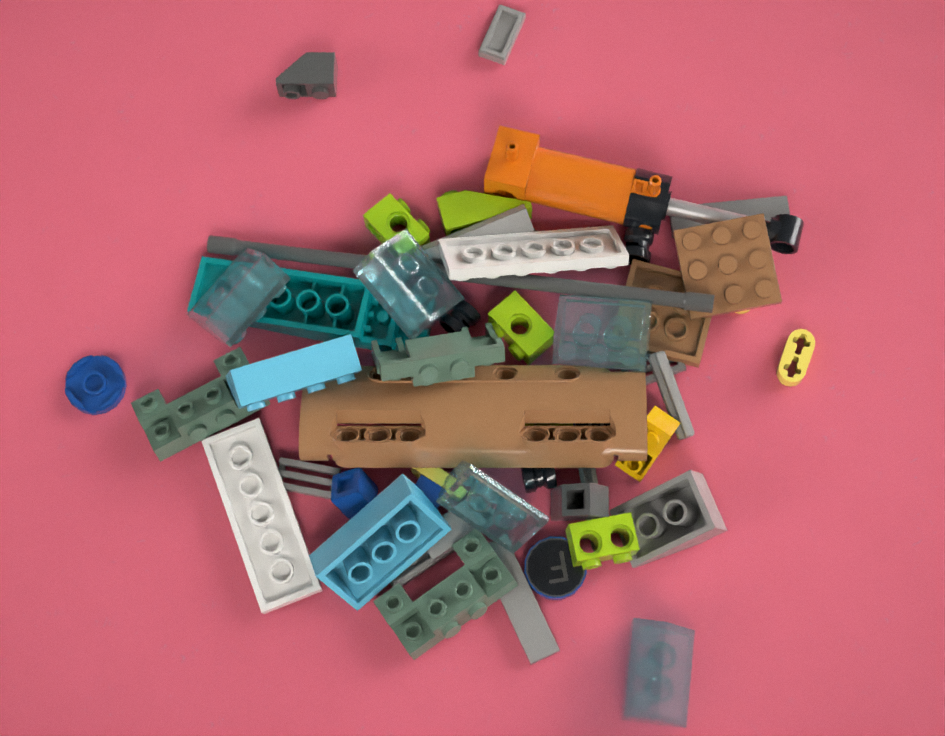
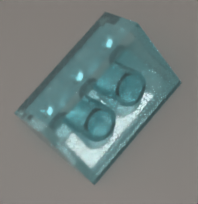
(408, 284)
(239, 296)
(602, 332)
(490, 507)
(658, 673)

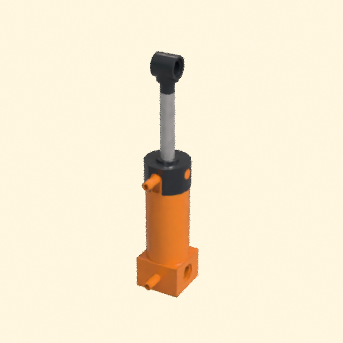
(604, 190)

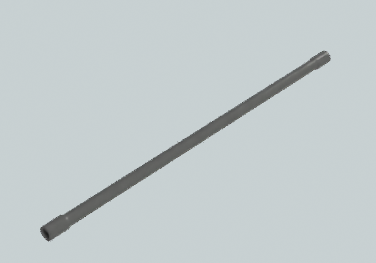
(688, 300)

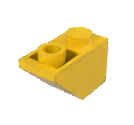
(659, 431)

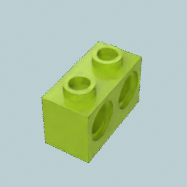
(600, 532)

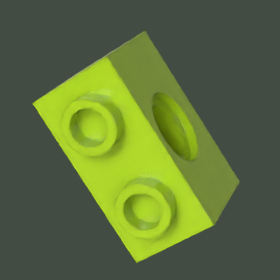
(394, 212)
(515, 312)

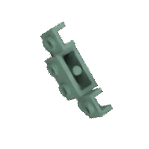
(439, 357)
(193, 415)
(452, 601)

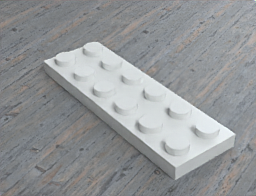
(532, 252)
(261, 516)

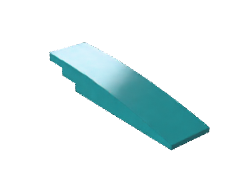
(316, 308)

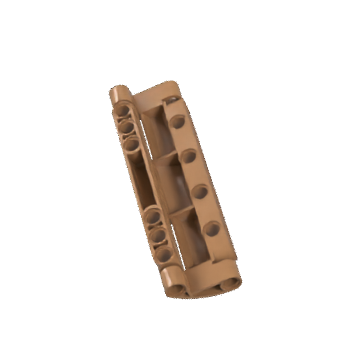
(479, 419)

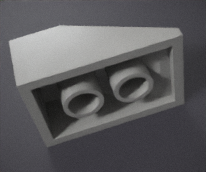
(672, 517)

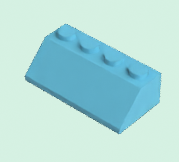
(294, 371)
(379, 542)

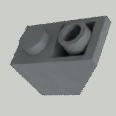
(310, 76)
(579, 502)

